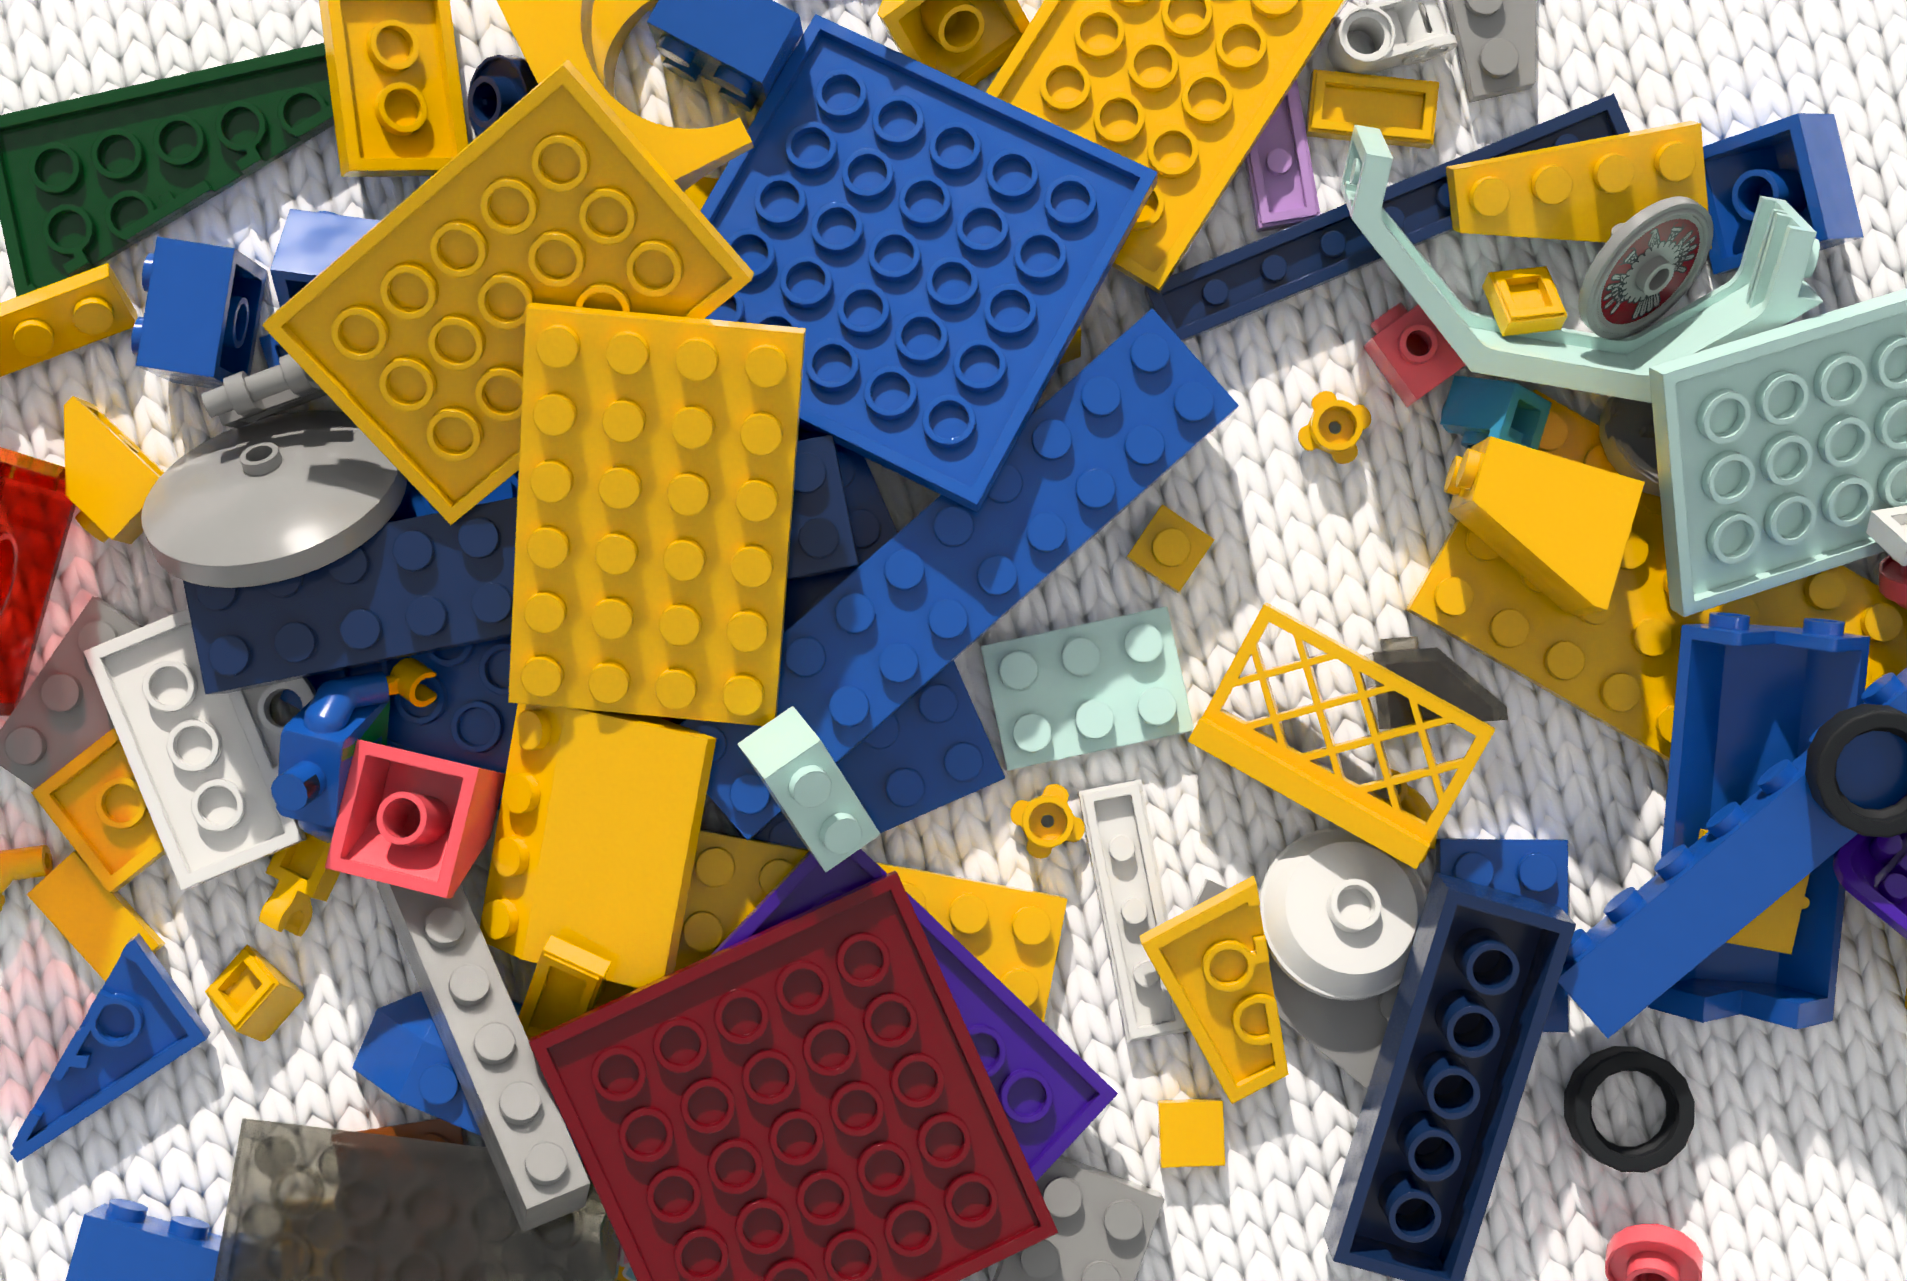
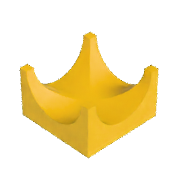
(591, 39)

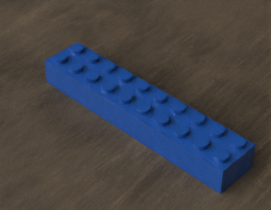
(963, 569)

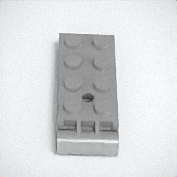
(1099, 1223)

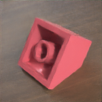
(413, 819)

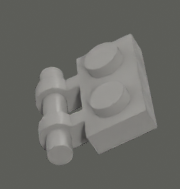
(262, 394)

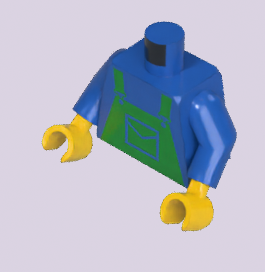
(323, 737)

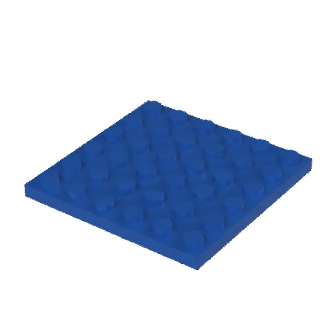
(923, 250)

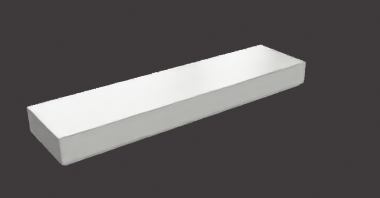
(1129, 904)

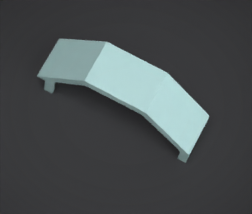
(1757, 299)

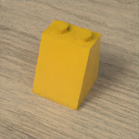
(1547, 518)

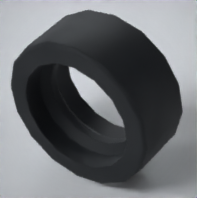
(1822, 764)
(1673, 1131)

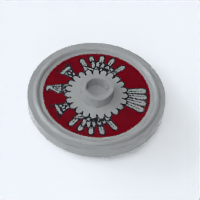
(1645, 267)

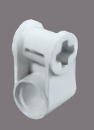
(1401, 34)

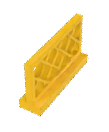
(1316, 785)

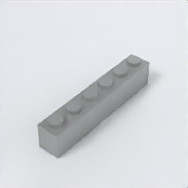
(489, 1054)

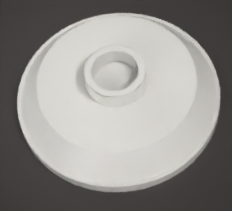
(1340, 914)

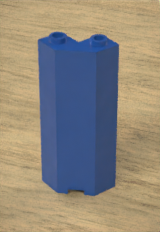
(1738, 710)

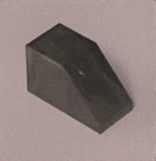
(1436, 674)

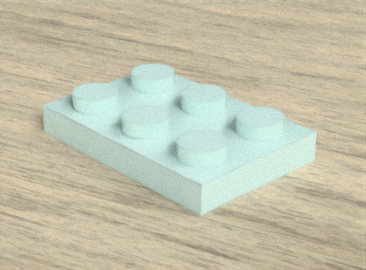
(1087, 688)

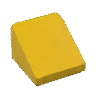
(254, 995)

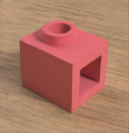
(1411, 352)

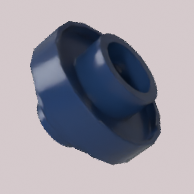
(496, 88)

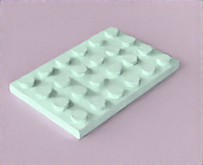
(1780, 451)

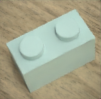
(809, 788)

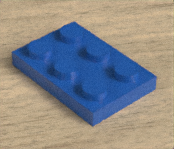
(1519, 867)

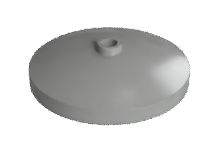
(270, 500)

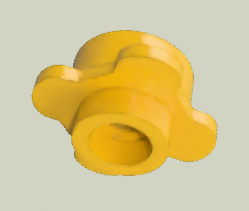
(1351, 421)
(1041, 838)

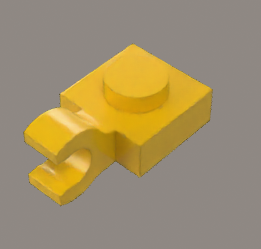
(300, 878)

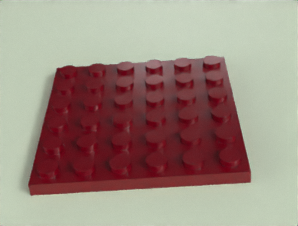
(797, 1110)

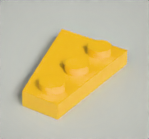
(1223, 987)

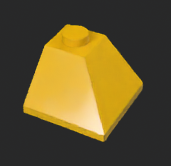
(955, 35)

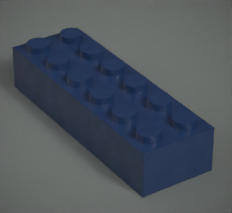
(1447, 1081)

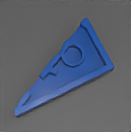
(127, 1036)

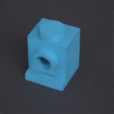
(1495, 409)

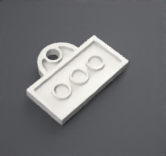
(196, 755)

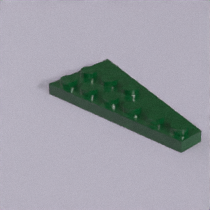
(129, 160)

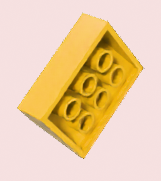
(597, 837)

